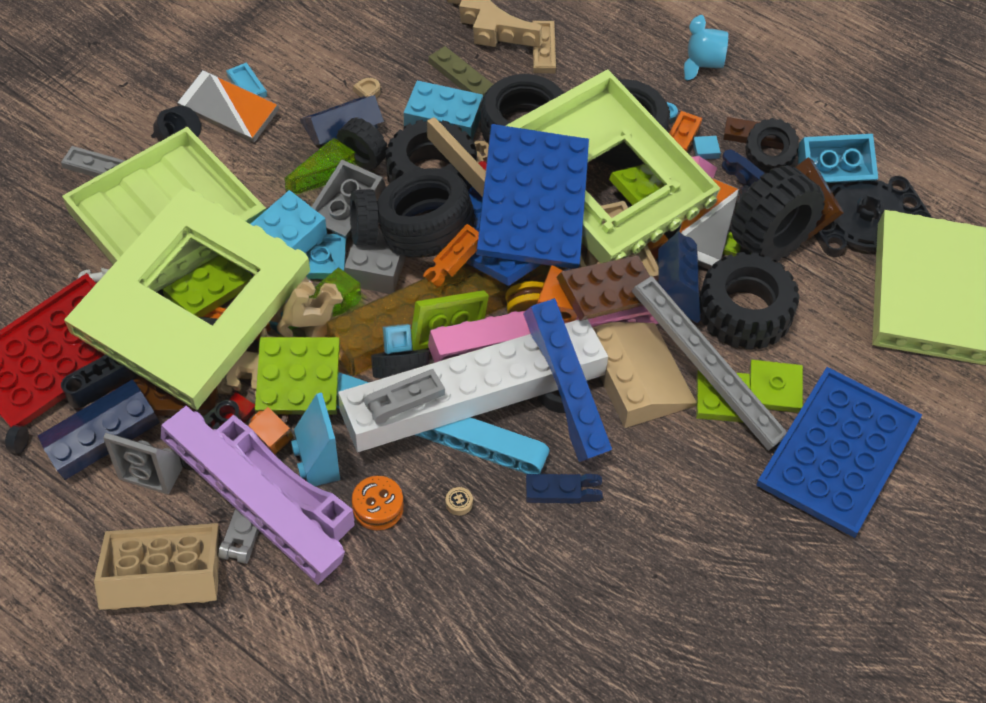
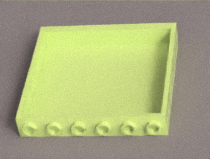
(930, 287)

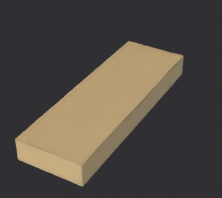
(544, 57)

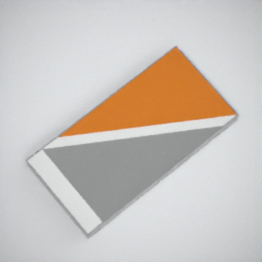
(229, 106)
(711, 226)

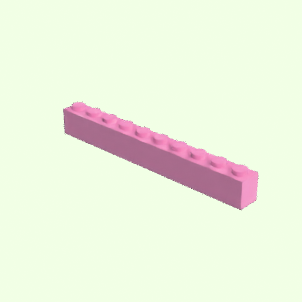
(475, 335)

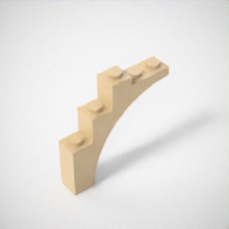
(496, 25)

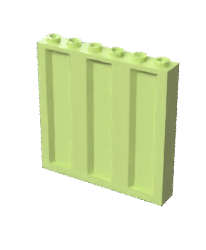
(132, 194)

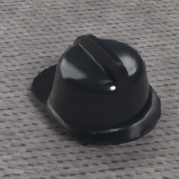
(175, 119)

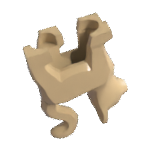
(308, 312)
(244, 368)

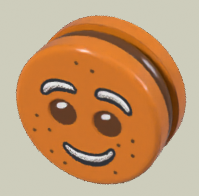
(377, 503)

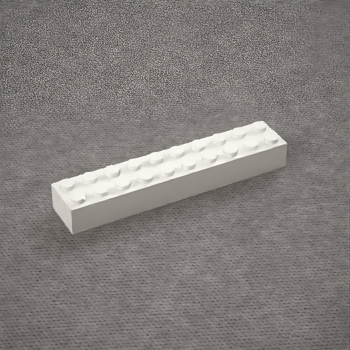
(472, 385)

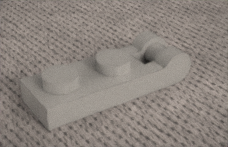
(404, 395)
(240, 532)

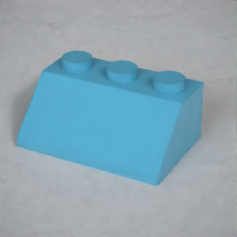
(841, 157)

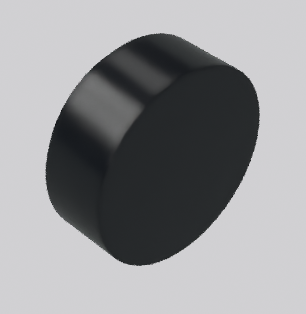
(17, 439)

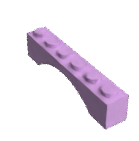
(324, 507)

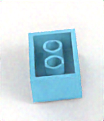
(445, 104)
(293, 222)

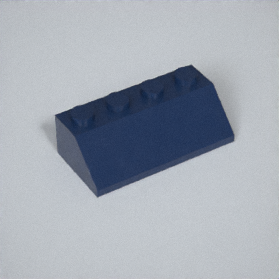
(79, 438)

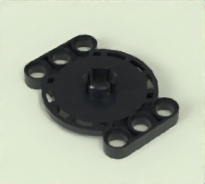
(869, 200)

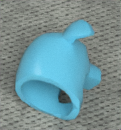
(705, 48)

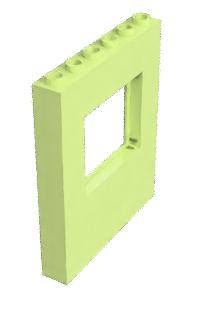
(612, 115)
(163, 338)

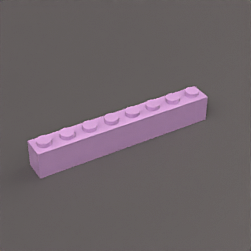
(252, 494)

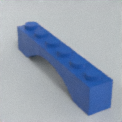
(582, 416)

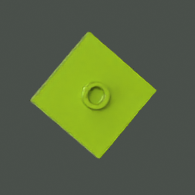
(777, 385)

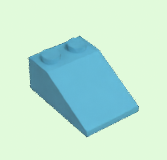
(316, 445)

